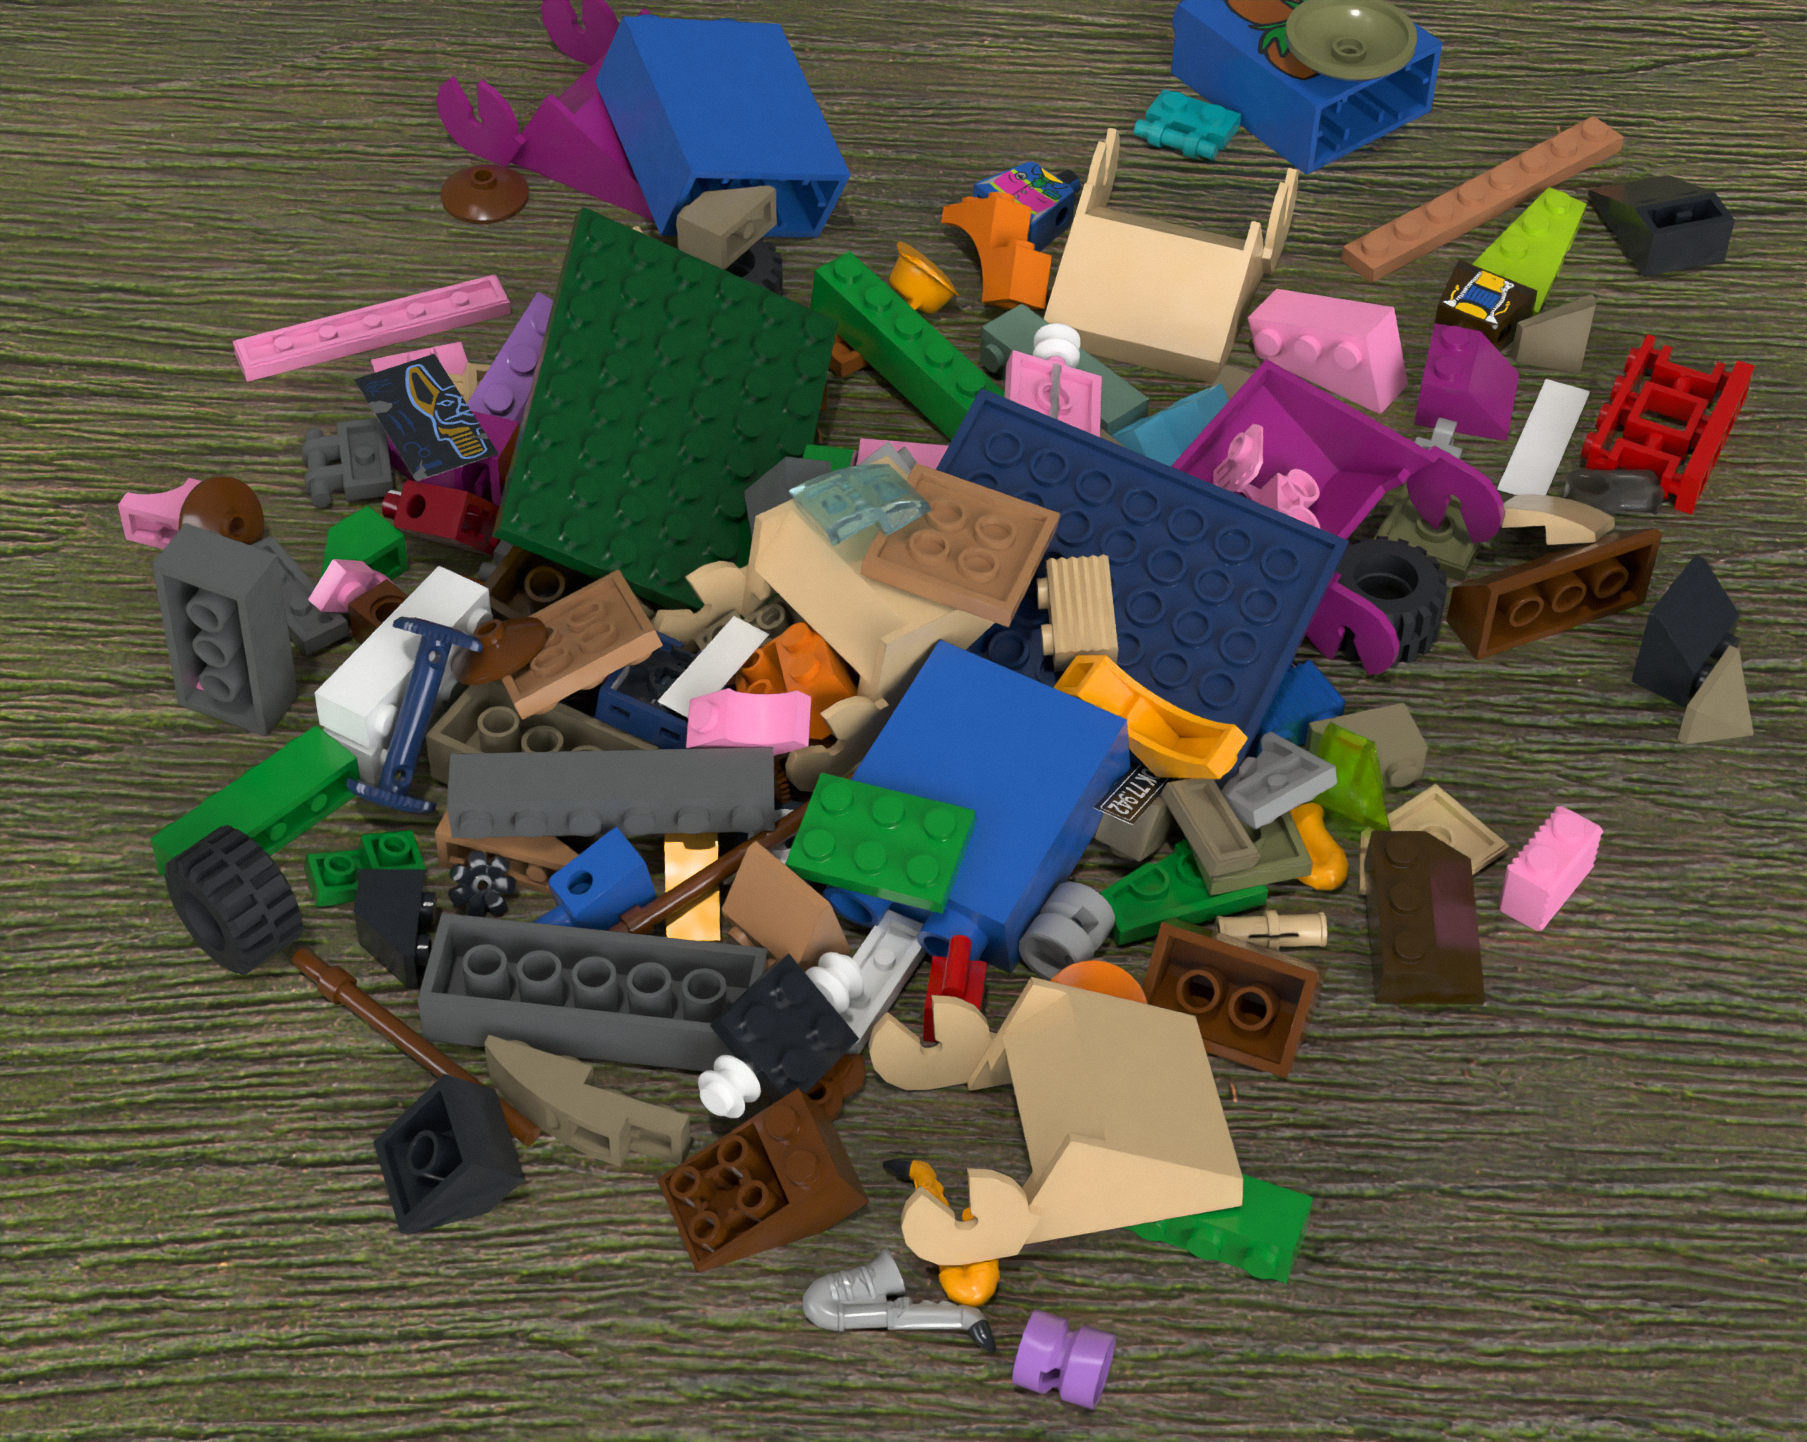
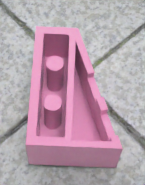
(1334, 344)

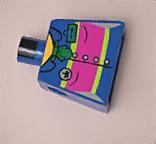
(1046, 193)

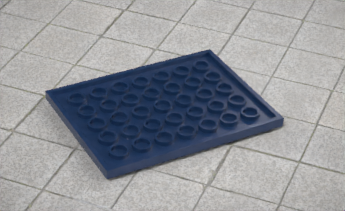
(1200, 577)

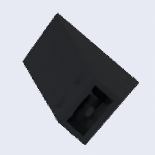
(1666, 223)

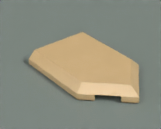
(1446, 820)

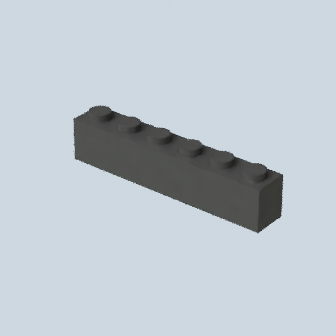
(611, 789)

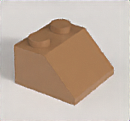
(780, 912)

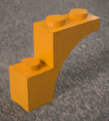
(1159, 734)

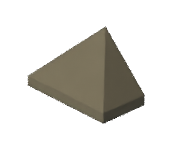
(1720, 704)

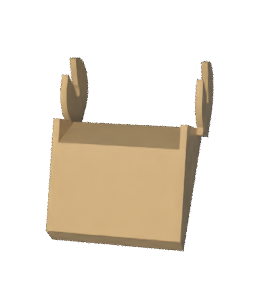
(1156, 287)
(868, 622)
(1109, 1109)

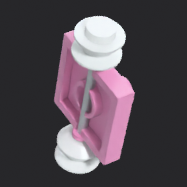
(1051, 381)

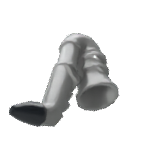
(859, 1300)

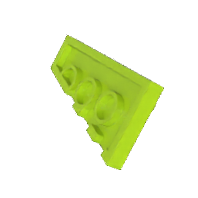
(1536, 243)

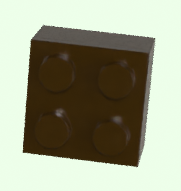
(530, 583)

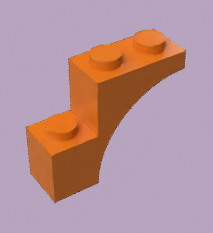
(1009, 263)

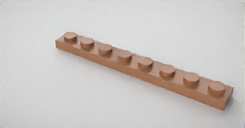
(1481, 199)

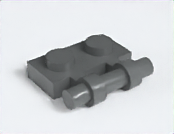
(363, 466)

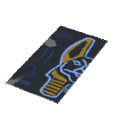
(425, 417)

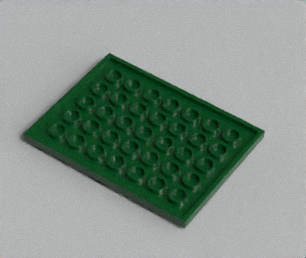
(657, 412)

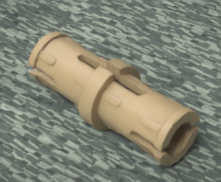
(1276, 930)

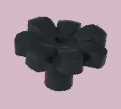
(481, 884)

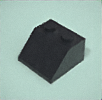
(1686, 635)
(448, 1156)

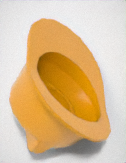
(920, 281)

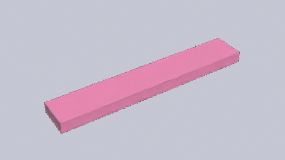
(371, 327)

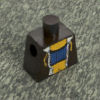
(1485, 303)

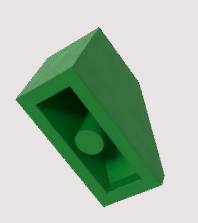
(368, 539)

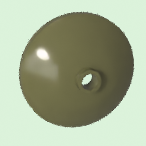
(1351, 38)

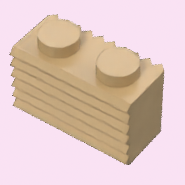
(1078, 609)

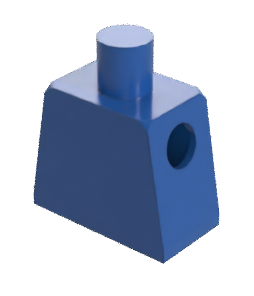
(599, 885)

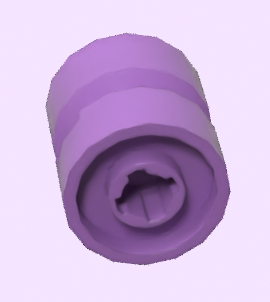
(1064, 1359)

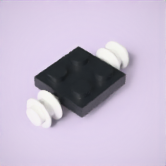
(782, 1033)

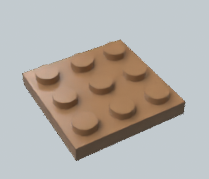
(967, 551)
(586, 641)

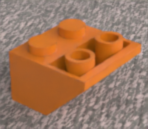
(804, 663)

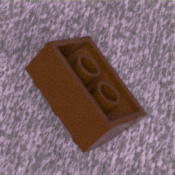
(1245, 996)

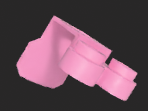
(1285, 494)

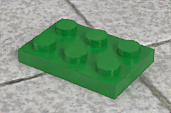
(881, 842)

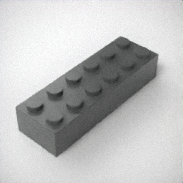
(583, 990)

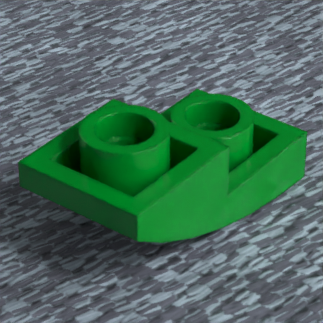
(335, 874)

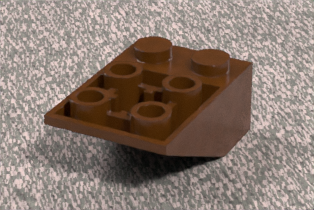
(763, 1184)

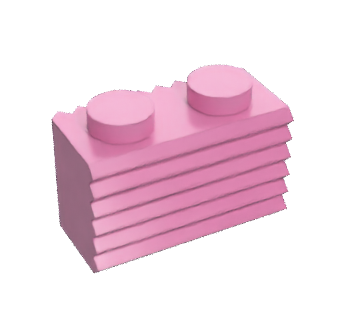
(1549, 868)

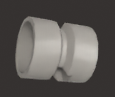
(1067, 930)

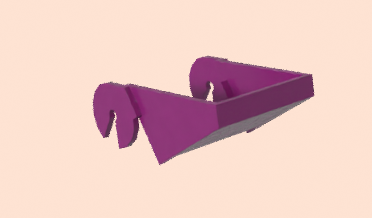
(568, 135)
(1353, 467)

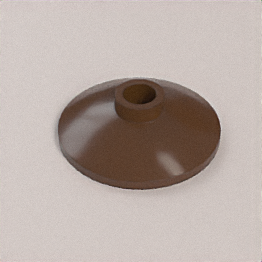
(484, 194)
(219, 501)
(505, 650)

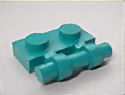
(1188, 125)

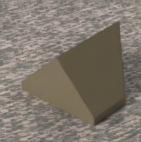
(1556, 337)

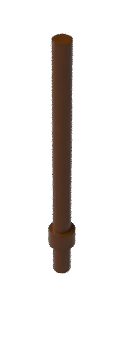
(641, 920)
(341, 988)

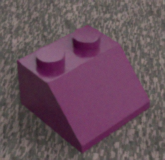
(1467, 384)

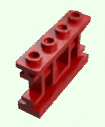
(1677, 394)

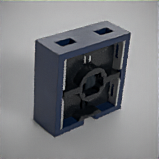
(632, 694)

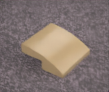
(1563, 518)

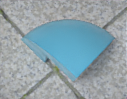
(1175, 428)

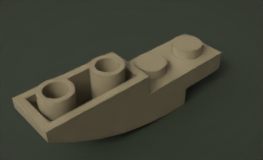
(563, 1102)

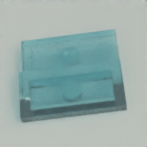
(857, 497)

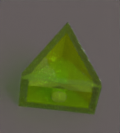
(1359, 778)

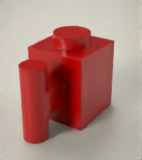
(956, 978)

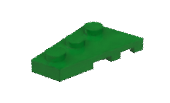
(1171, 891)

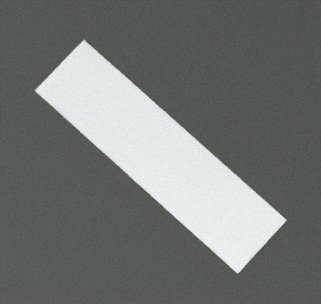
(1543, 439)

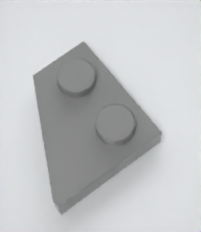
(1277, 781)

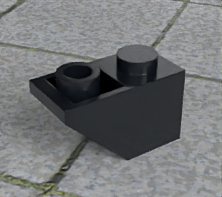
(393, 919)

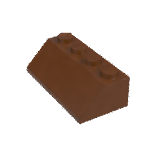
(1554, 592)

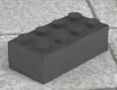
(226, 628)

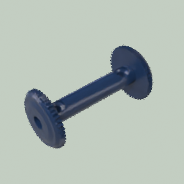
(414, 716)

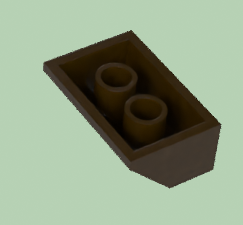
(1422, 921)

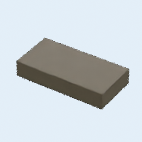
(1210, 825)

